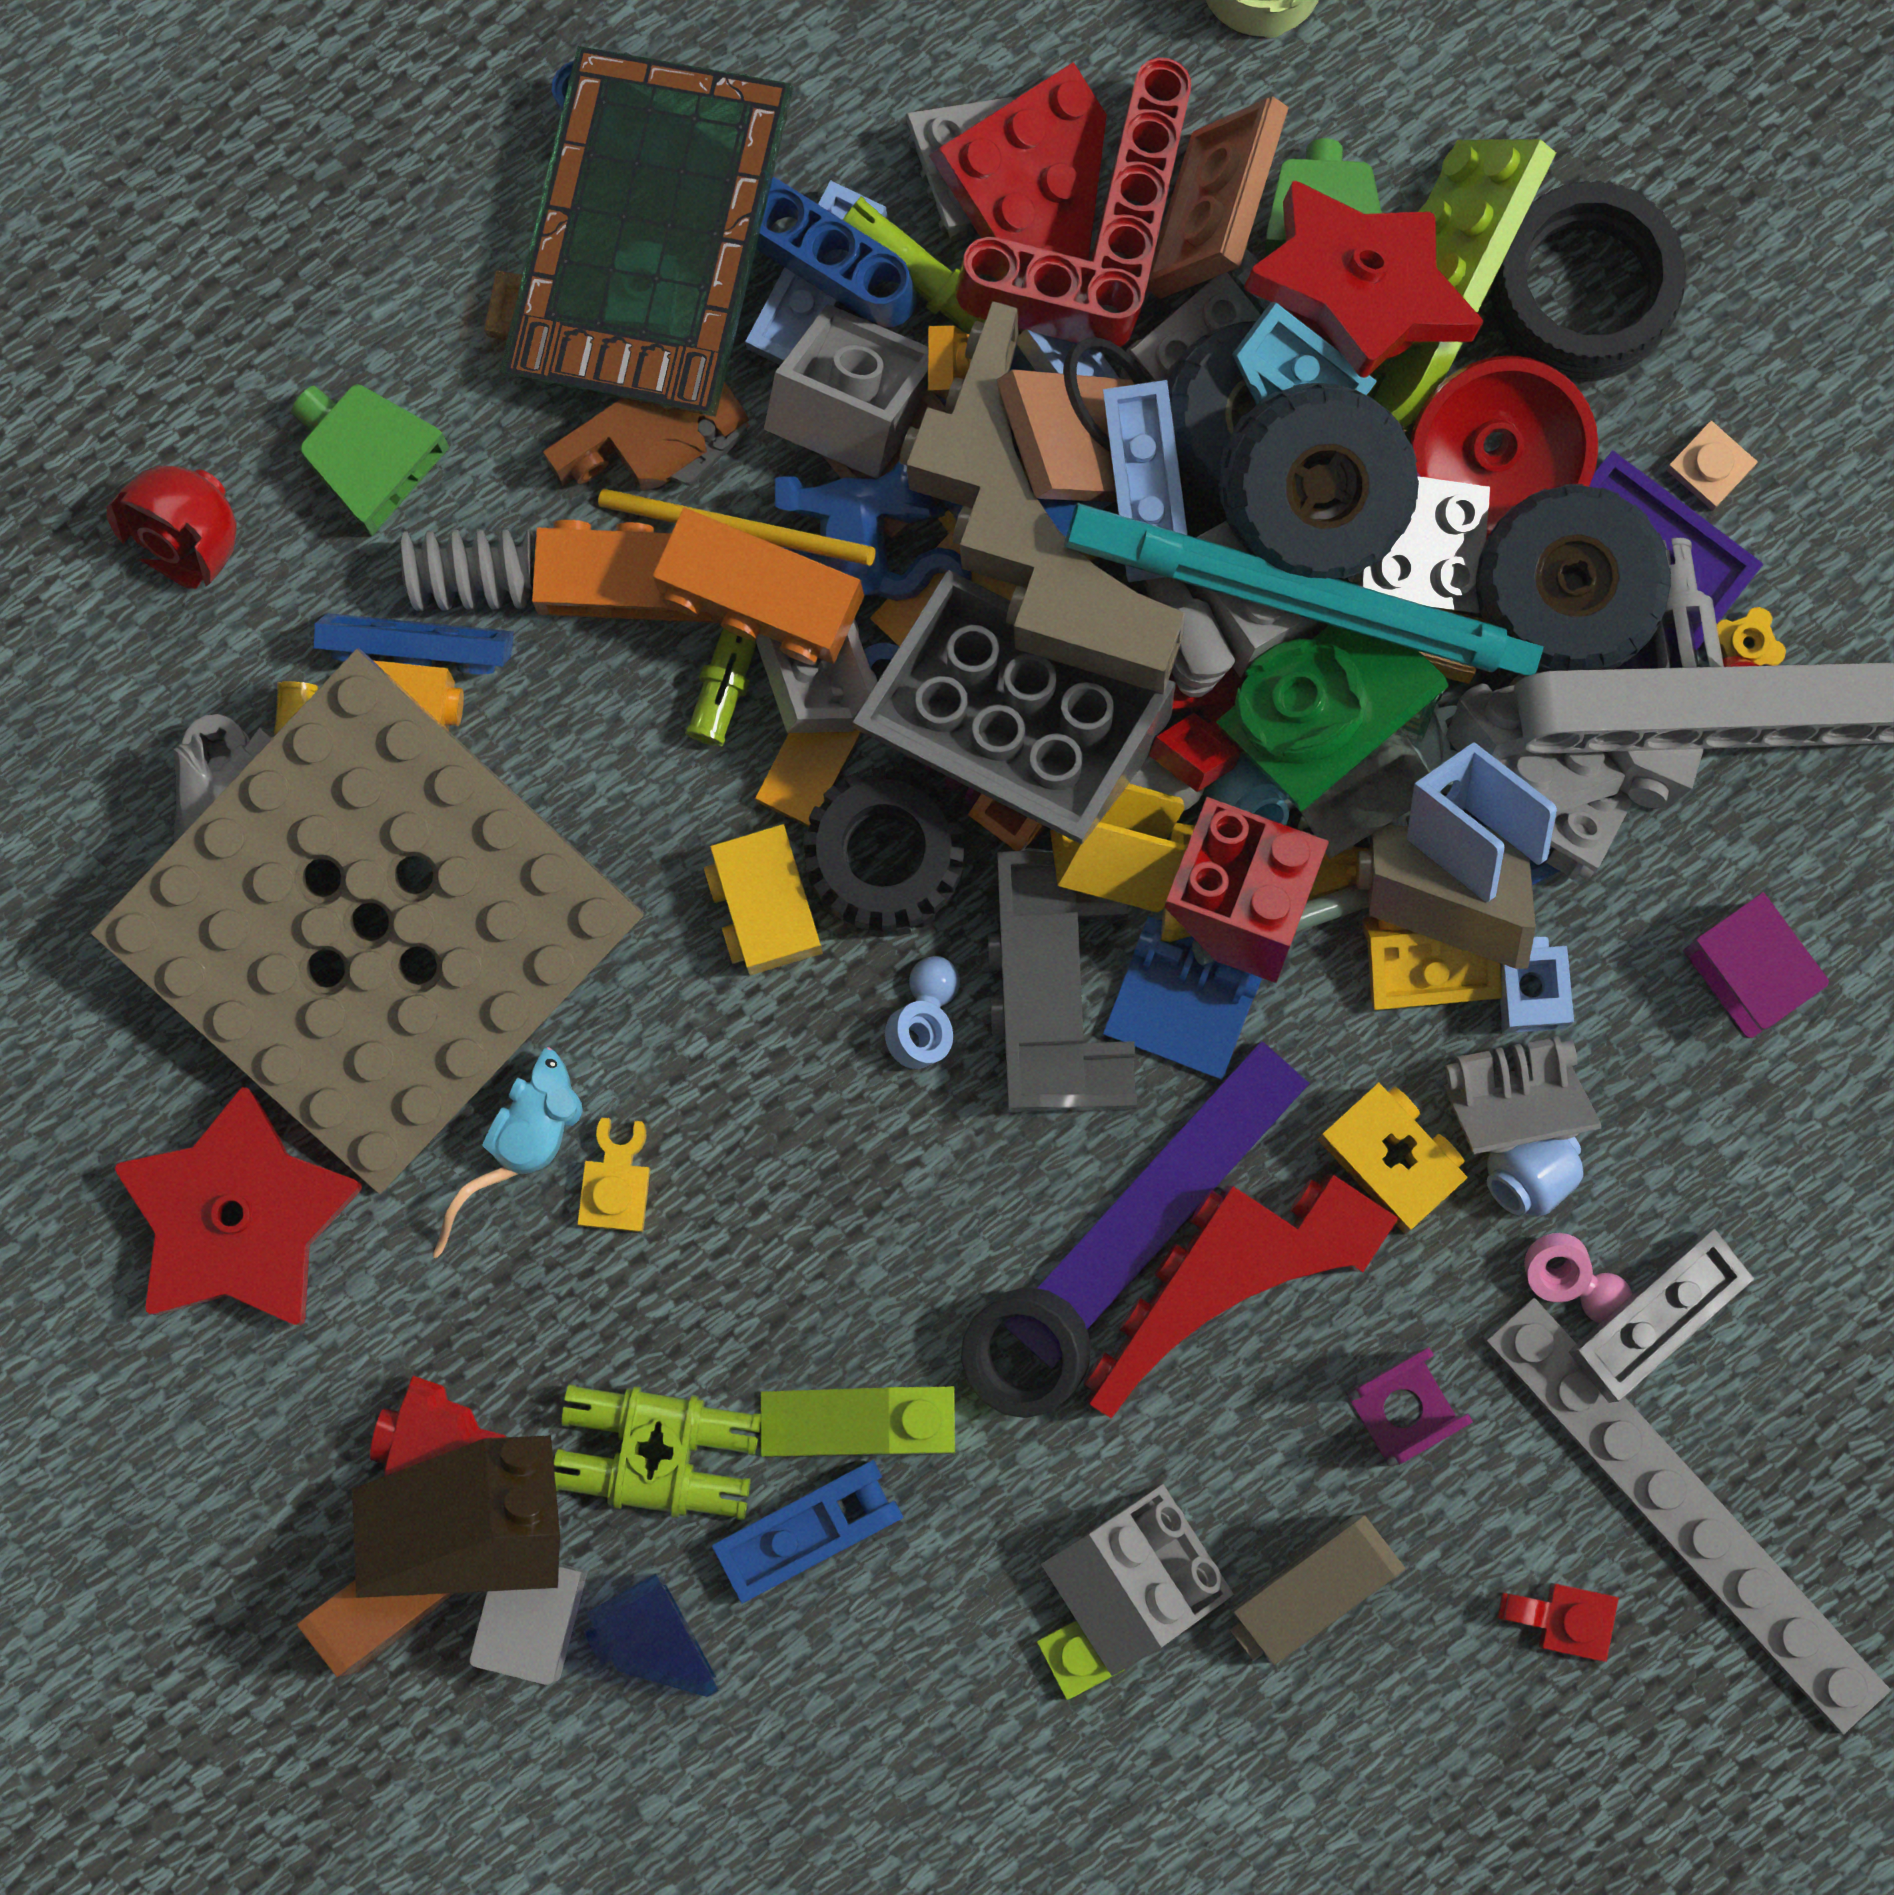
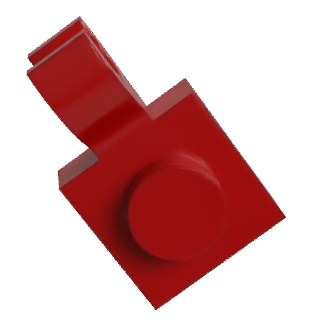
(1195, 751)
(1570, 1620)

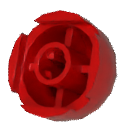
(170, 511)

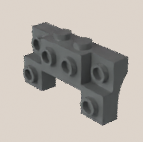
(1042, 994)

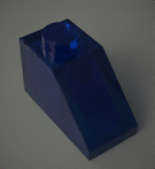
(650, 1638)

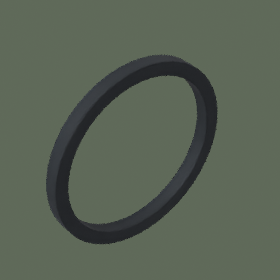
(1071, 384)

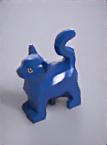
(855, 513)

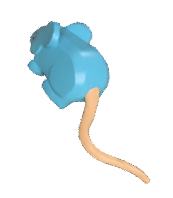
(527, 1132)

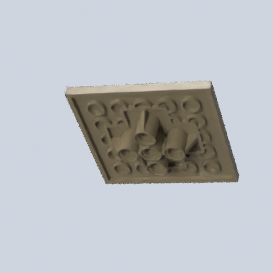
(379, 1054)

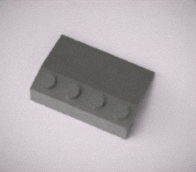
(1010, 721)

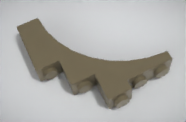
(1061, 599)

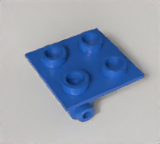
(1180, 1006)

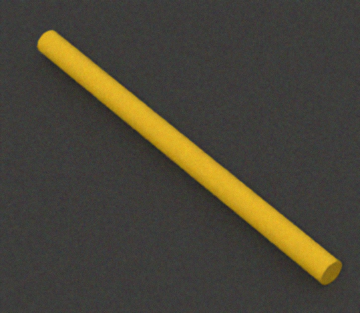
(774, 534)

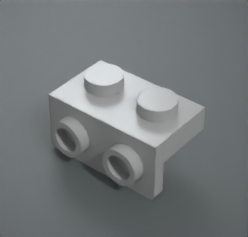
(822, 694)

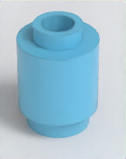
(1250, 791)

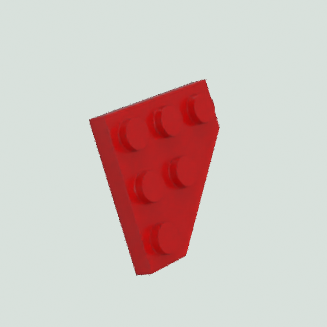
(1032, 167)

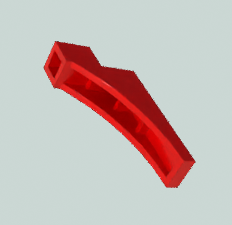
(1230, 1258)

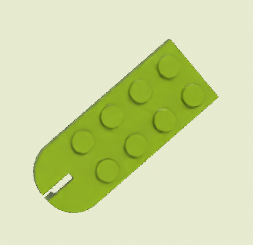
(1477, 215)

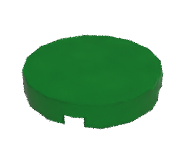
(1301, 701)

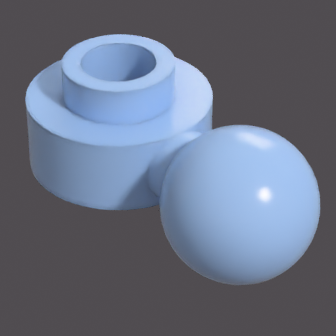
(933, 984)

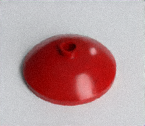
(1542, 422)

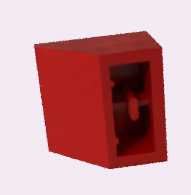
(1244, 887)

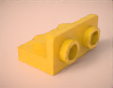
(1422, 971)

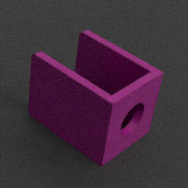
(1756, 966)
(1437, 1416)

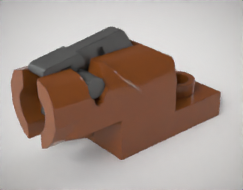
(649, 442)

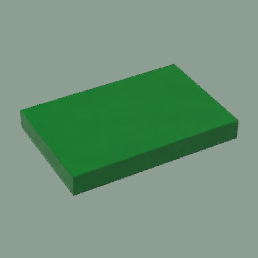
(1396, 688)

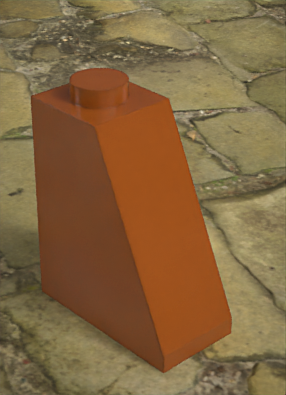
(356, 1630)

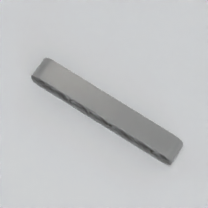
(1706, 707)

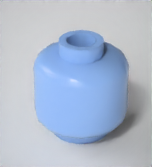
(1535, 1175)

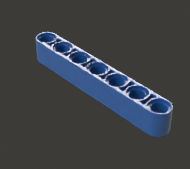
(811, 238)

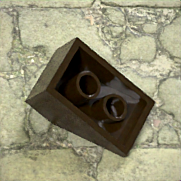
(461, 1522)

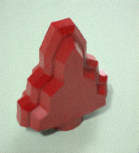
(423, 1427)

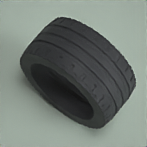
(1615, 213)

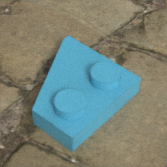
(1287, 353)

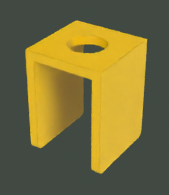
(1126, 852)

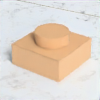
(1711, 465)

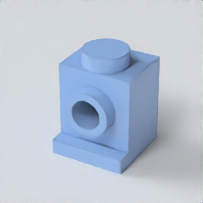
(1553, 1006)

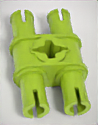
(675, 1483)

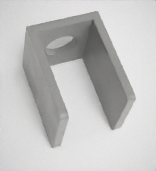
(529, 1629)

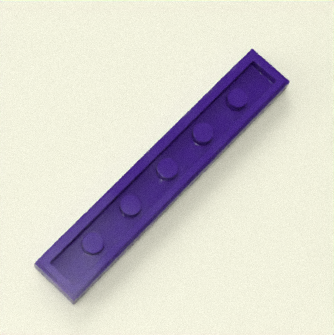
(1165, 1194)

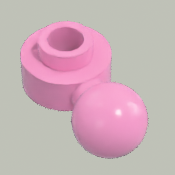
(1598, 1293)

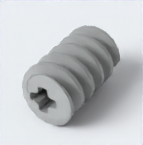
(468, 570)

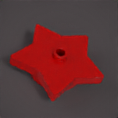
(1362, 279)
(268, 1250)

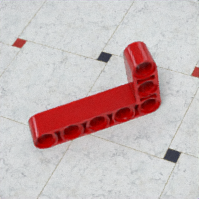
(1122, 228)

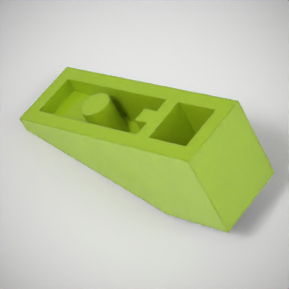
(858, 1421)

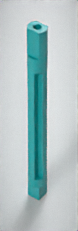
(1317, 599)

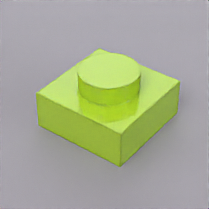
(1073, 1660)

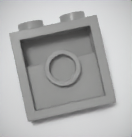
(1495, 725)

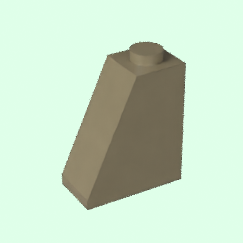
(1426, 899)
(1315, 1590)

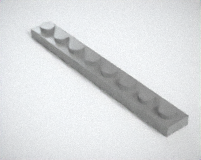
(1690, 1520)

